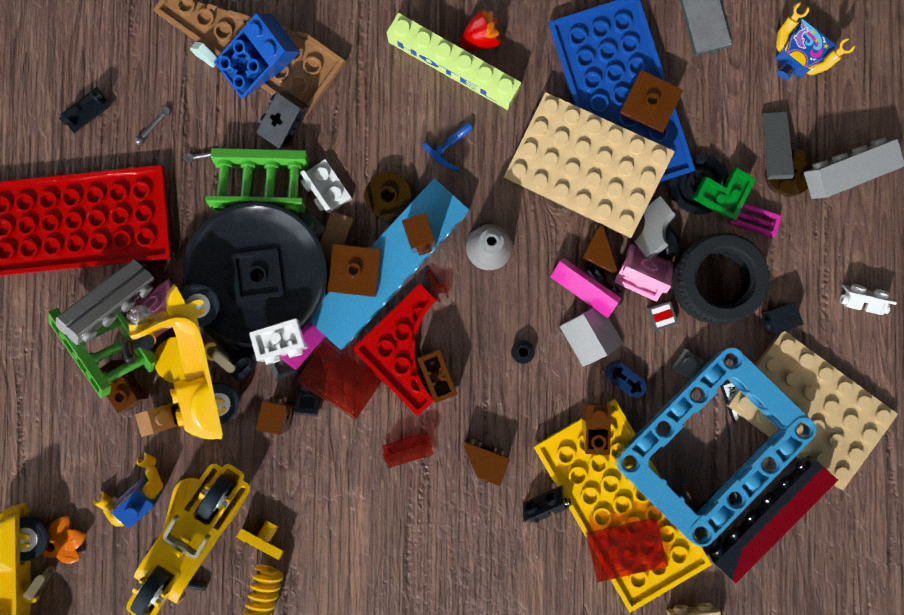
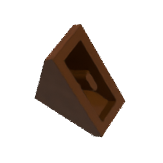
(599, 253)

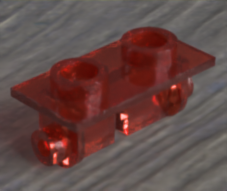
(407, 450)

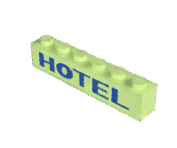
(453, 61)

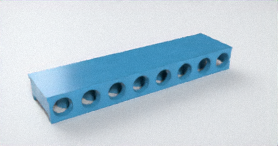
(345, 315)

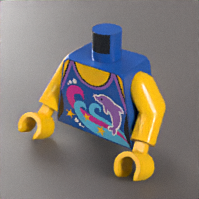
(804, 48)
(137, 499)

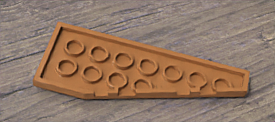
(304, 77)

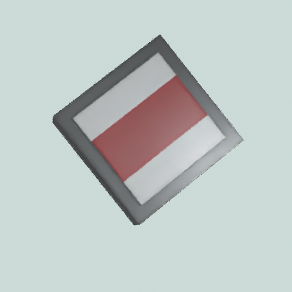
(662, 315)

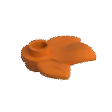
(64, 541)

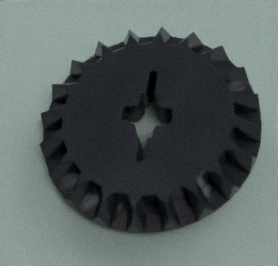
(682, 186)

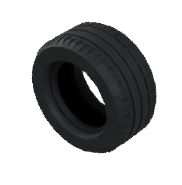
(752, 268)

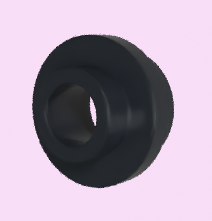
(515, 352)

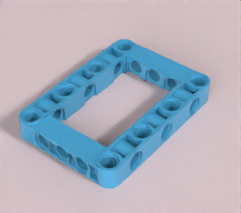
(750, 478)

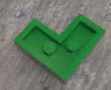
(725, 199)

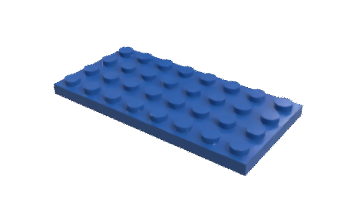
(600, 61)

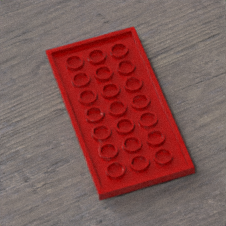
(84, 220)

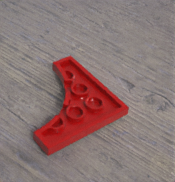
(391, 349)

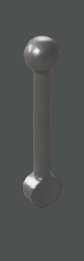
(165, 112)
(190, 157)

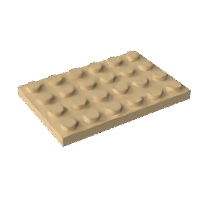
(588, 164)
(844, 413)

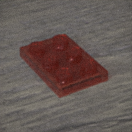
(339, 380)
(626, 549)

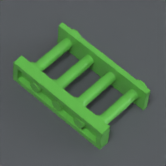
(258, 159)
(89, 362)

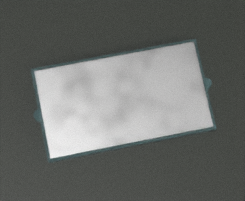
(706, 25)

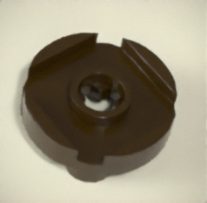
(798, 184)
(377, 187)

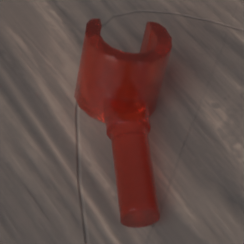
(438, 288)

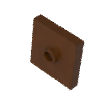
(651, 102)
(354, 270)

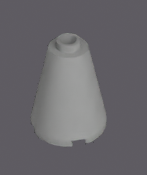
(487, 256)

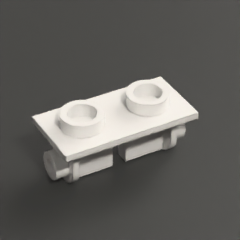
(876, 301)

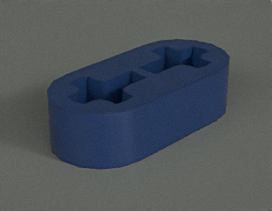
(629, 375)

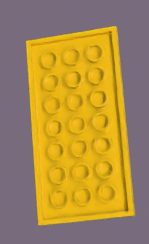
(608, 499)

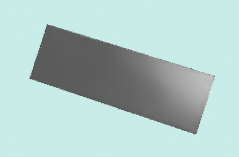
(777, 145)

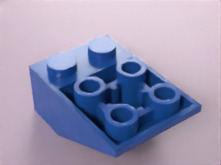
(256, 54)

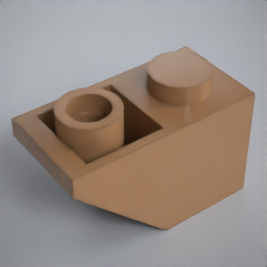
(157, 419)

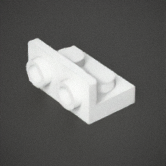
(326, 187)
(278, 341)

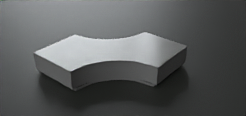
(653, 236)

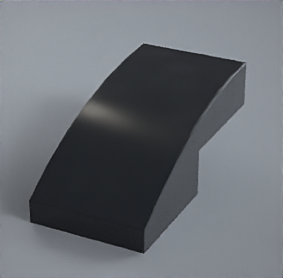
(306, 401)

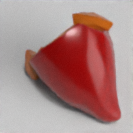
(480, 32)

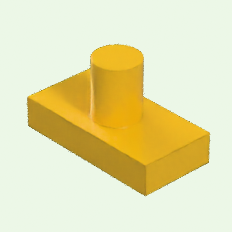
(262, 540)

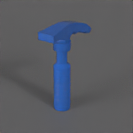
(452, 140)

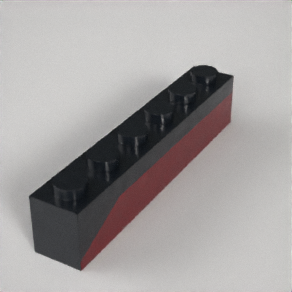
(772, 518)

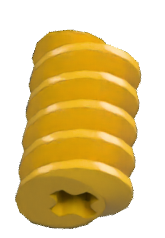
(266, 591)

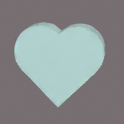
(204, 53)

